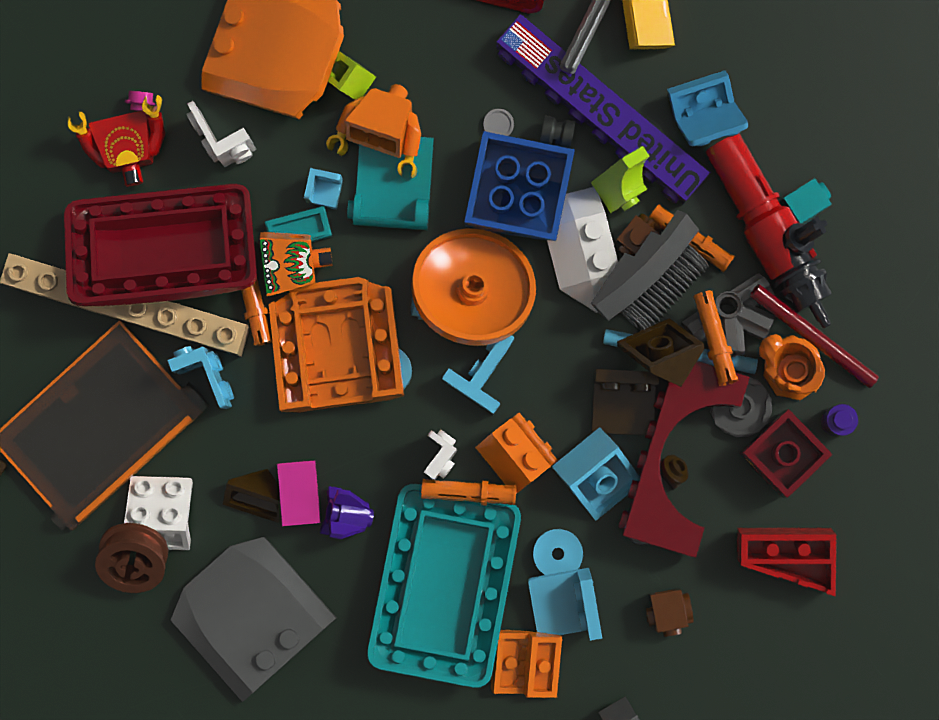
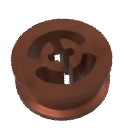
(115, 552)

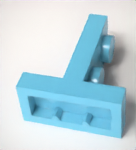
(480, 372)

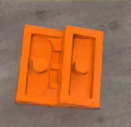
(527, 664)

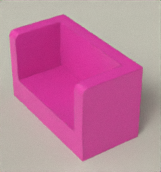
(298, 493)

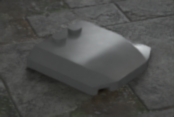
(249, 614)

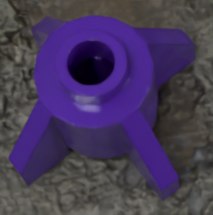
(345, 514)

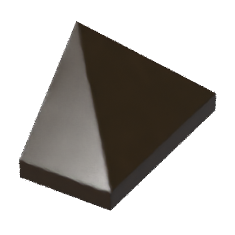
(255, 494)

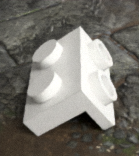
(442, 462)

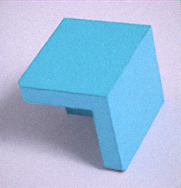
(323, 188)

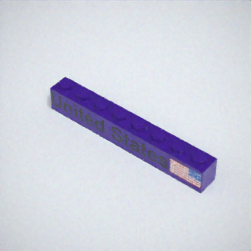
(601, 110)

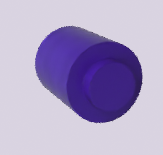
(839, 420)

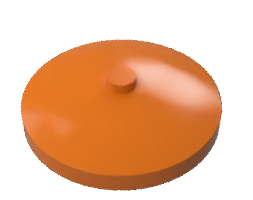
(473, 287)

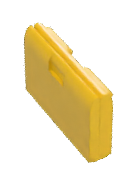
(648, 24)

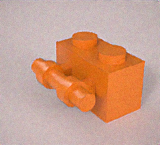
(517, 452)

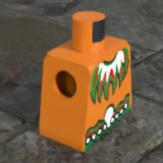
(290, 261)

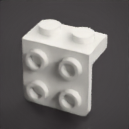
(233, 148)

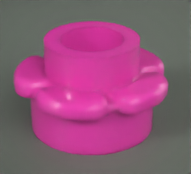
(136, 98)

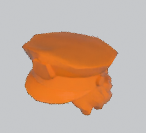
(791, 366)

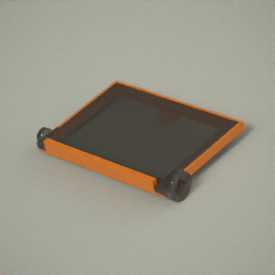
(97, 425)

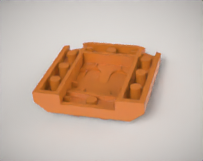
(274, 53)
(335, 345)

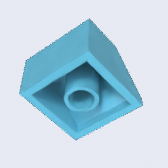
(596, 473)

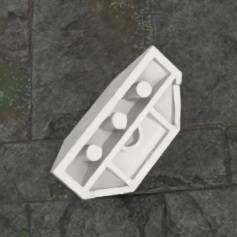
(583, 248)

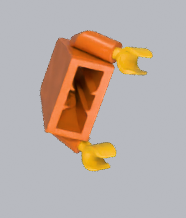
(381, 123)

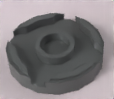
(749, 417)

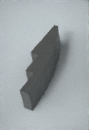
(639, 272)

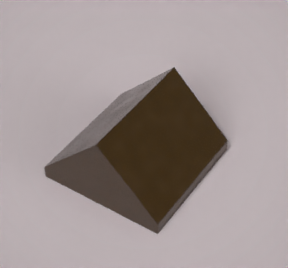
(664, 350)

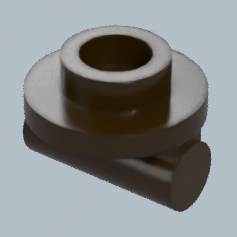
(673, 470)

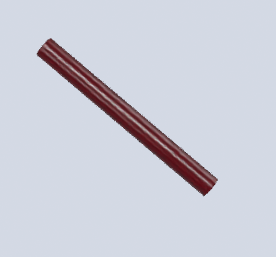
(813, 335)

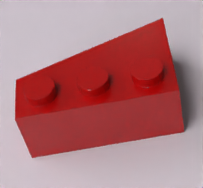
(792, 554)

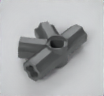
(745, 319)

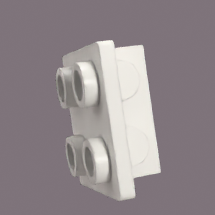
(163, 506)

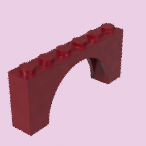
(651, 513)

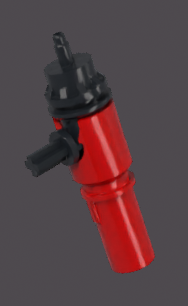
(772, 229)

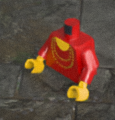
(123, 140)

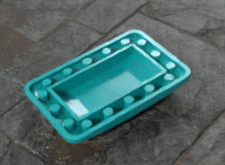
(444, 588)

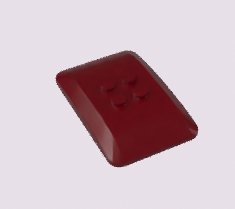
(159, 246)

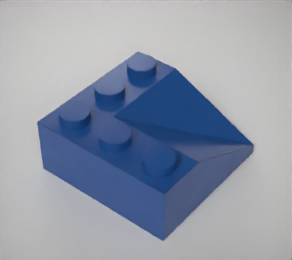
(519, 187)

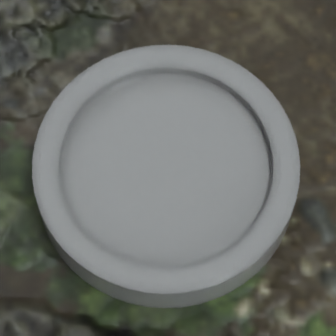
(499, 122)

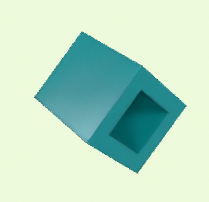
(808, 200)

